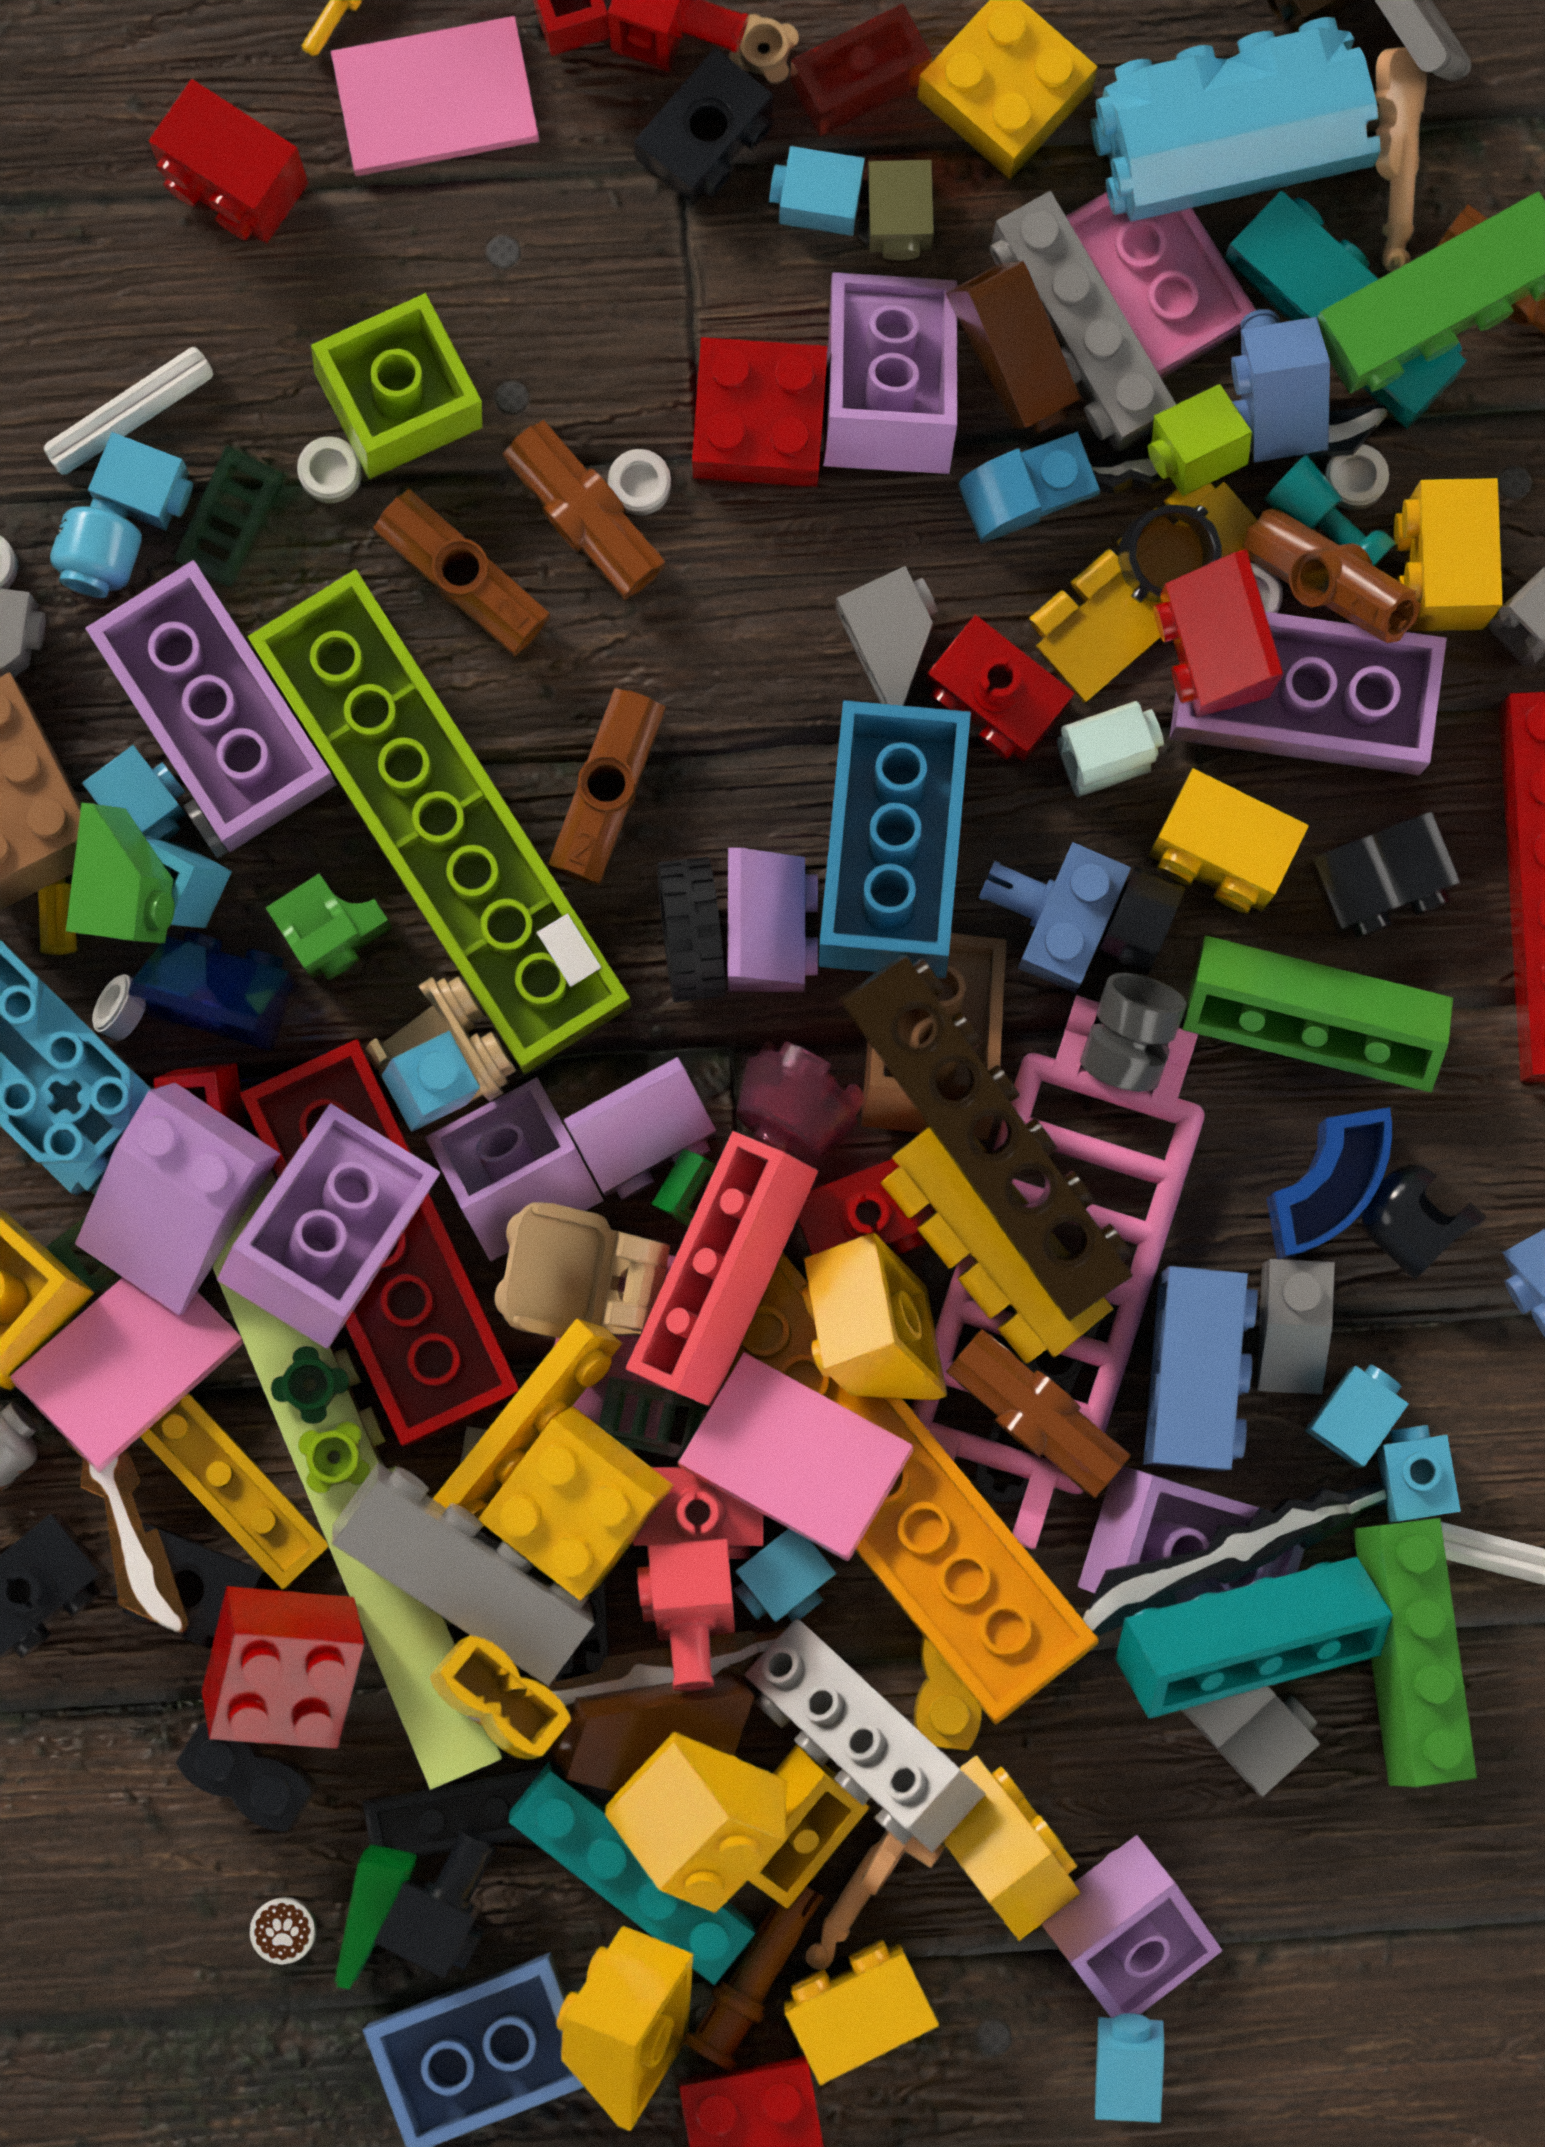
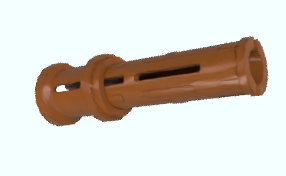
(740, 1999)

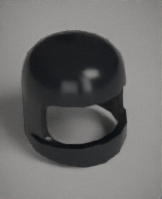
(1409, 1224)

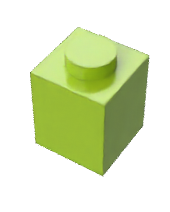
(1199, 440)

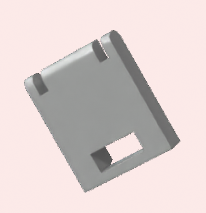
(1427, 37)

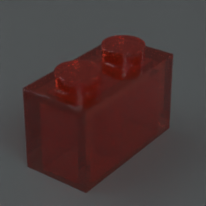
(860, 69)

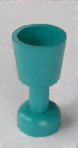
(1312, 501)

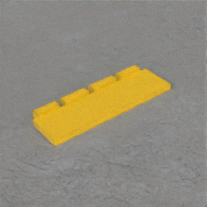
(1113, 629)
(966, 1228)

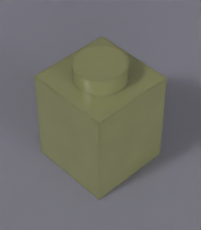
(900, 208)

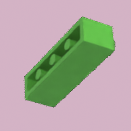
(1437, 297)
(1318, 1014)
(1420, 1663)

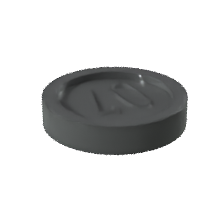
(205, 828)

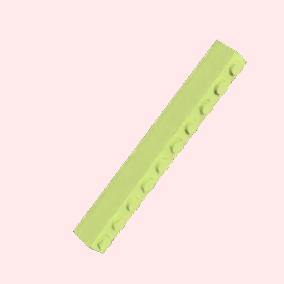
(401, 1630)

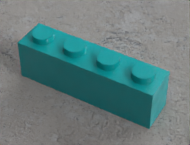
(1307, 270)
(1252, 1636)
(575, 1832)

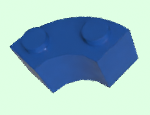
(1338, 1183)

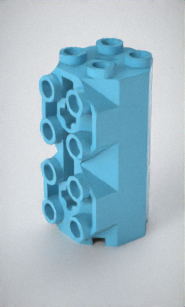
(1237, 124)
(59, 1081)

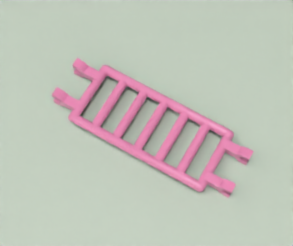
(1129, 1296)

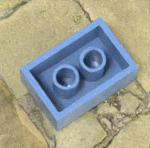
(1198, 1369)
(474, 2053)

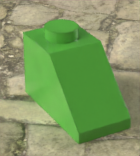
(118, 880)

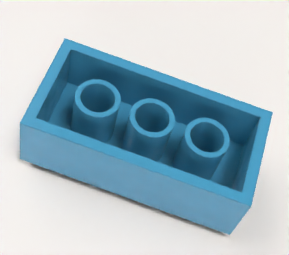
(894, 836)

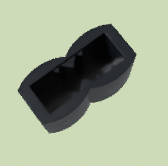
(1386, 874)
(261, 1785)

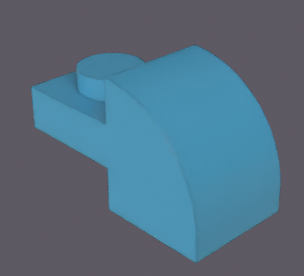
(1027, 485)

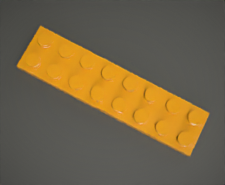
(937, 1537)

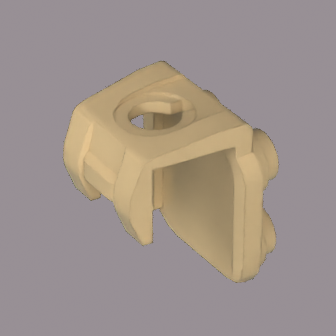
(453, 1011)
(570, 1268)

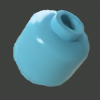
(95, 548)

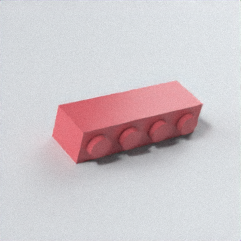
(722, 1269)

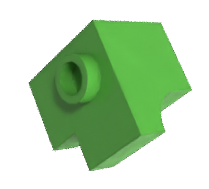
(325, 928)

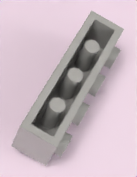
(1088, 324)
(461, 1571)
(864, 1735)

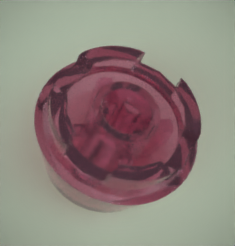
(796, 1102)

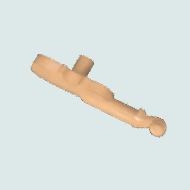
(1401, 98)
(865, 1881)

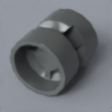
(1136, 1025)

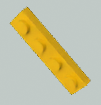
(570, 1367)
(236, 1491)

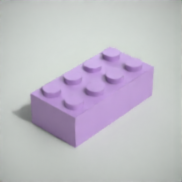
(1337, 701)
(211, 706)

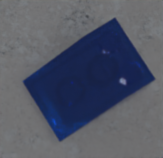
(215, 990)

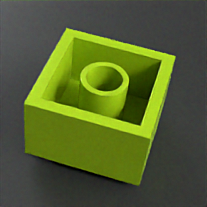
(397, 386)

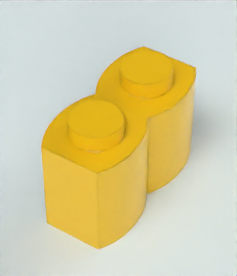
(944, 1706)
(513, 1710)

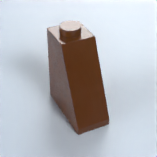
(1016, 345)
(622, 1729)

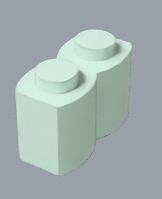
(1109, 747)

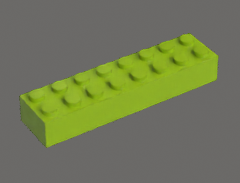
(435, 817)

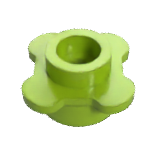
(317, 1448)

